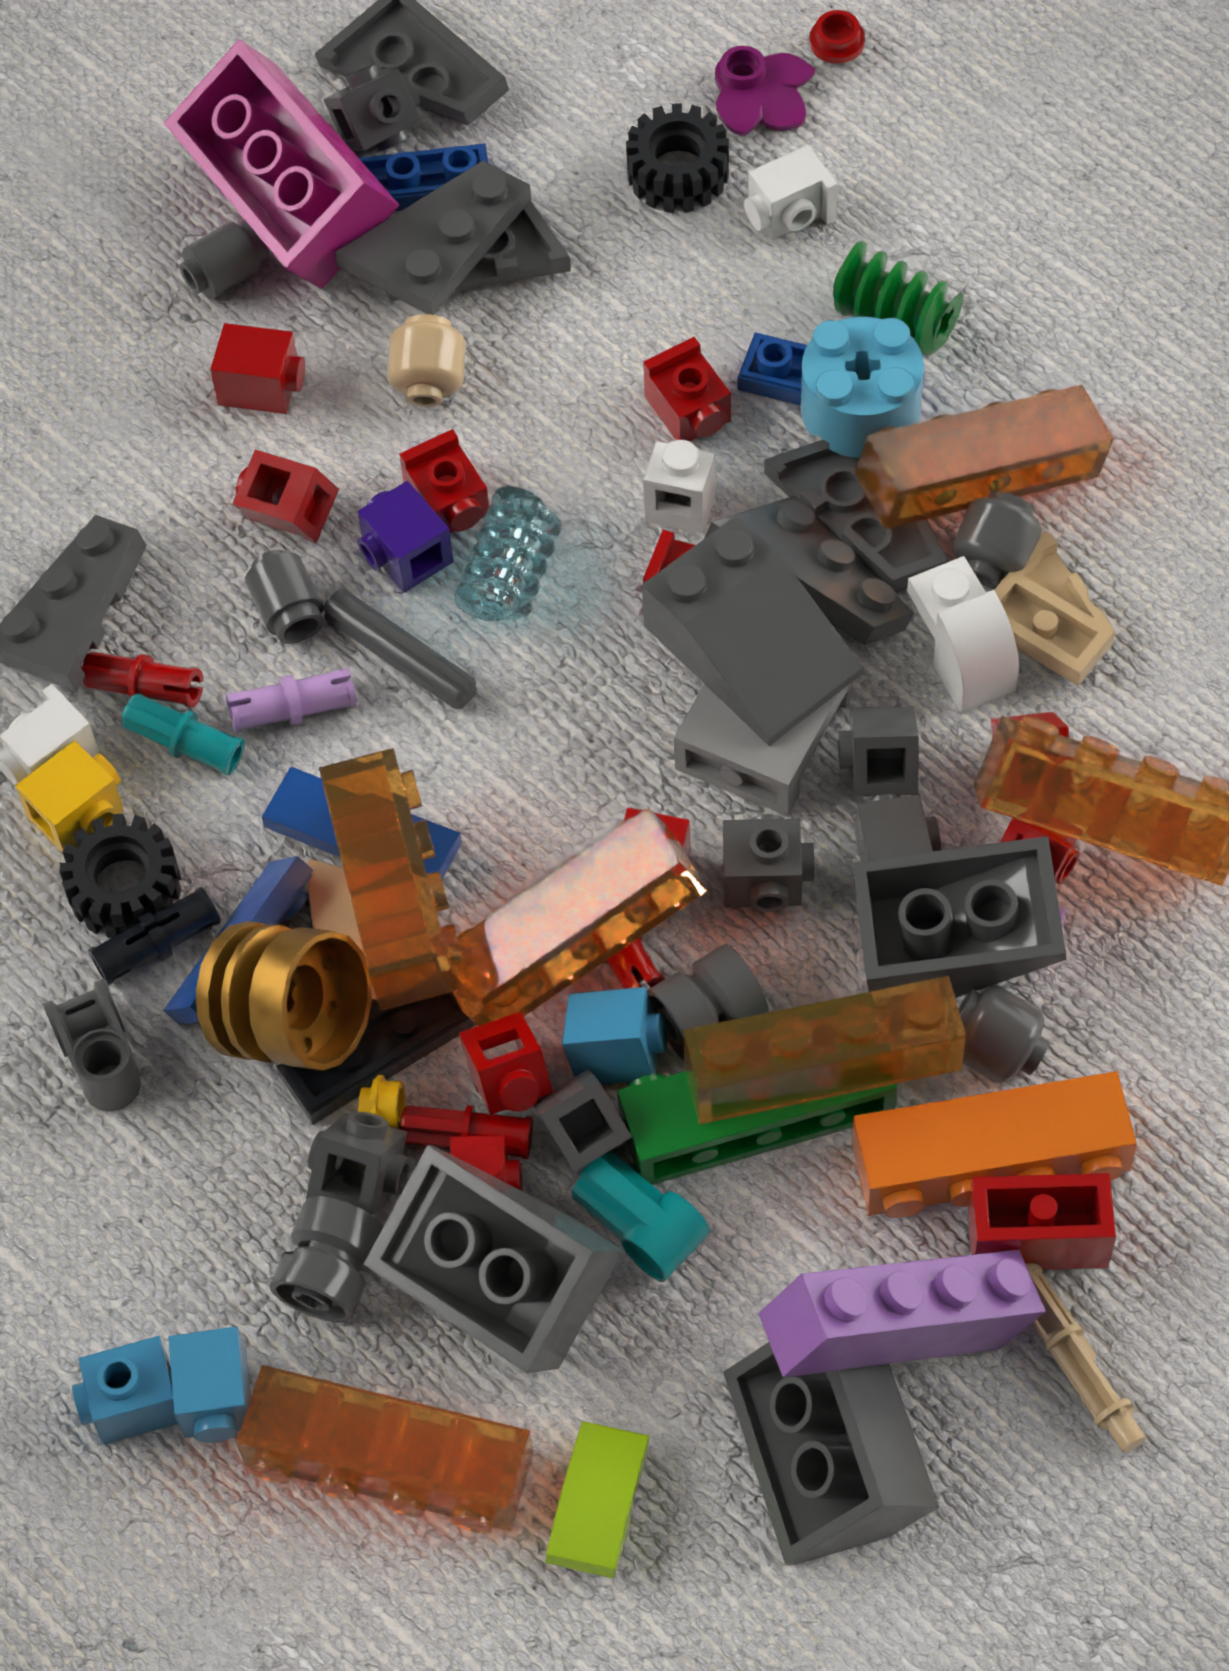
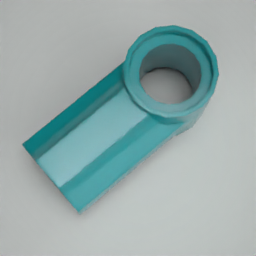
(653, 1226)

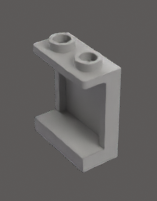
(731, 756)

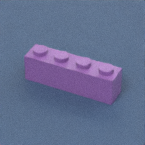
(900, 1312)

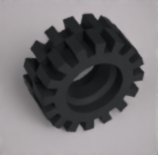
(677, 133)
(113, 845)

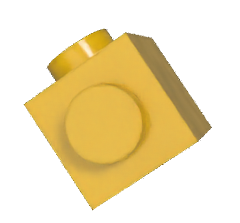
(70, 794)

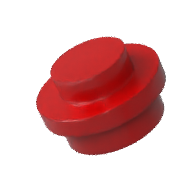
(837, 37)

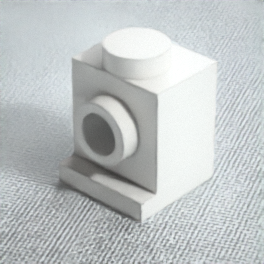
(790, 193)
(684, 471)
(42, 734)

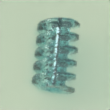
(508, 556)

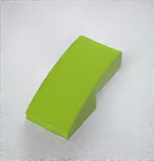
(597, 1499)

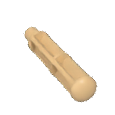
(1076, 1358)

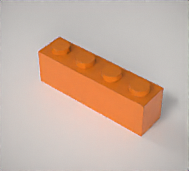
(935, 1148)

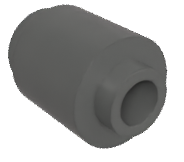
(223, 259)
(285, 596)

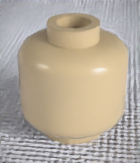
(426, 359)

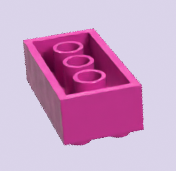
(279, 163)

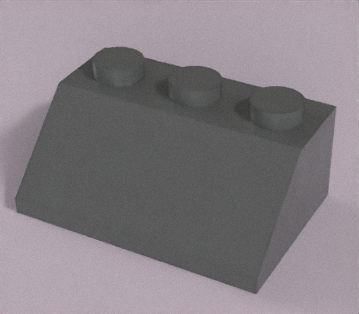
(829, 1454)

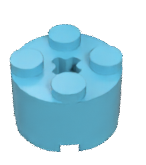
(860, 380)

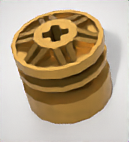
(284, 995)

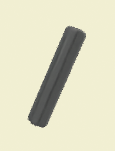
(400, 649)

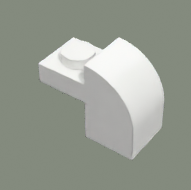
(971, 633)

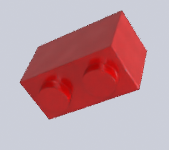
(1049, 1218)

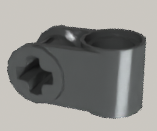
(93, 1038)

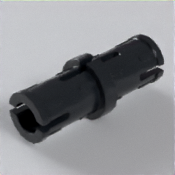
(154, 936)

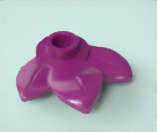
(760, 90)

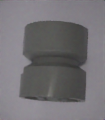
(716, 992)
(330, 1252)

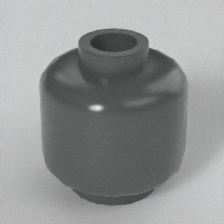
(997, 536)
(1001, 1034)

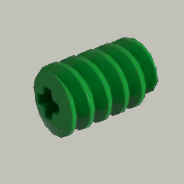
(874, 293)

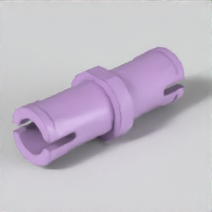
(291, 700)

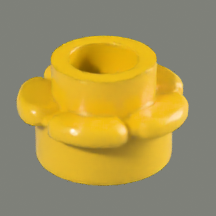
(384, 1099)

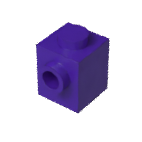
(404, 536)

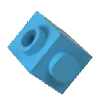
(613, 1034)
(209, 1383)
(126, 1390)

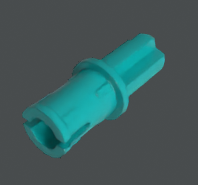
(183, 734)

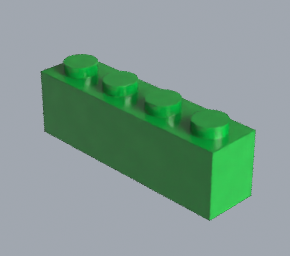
(673, 1144)

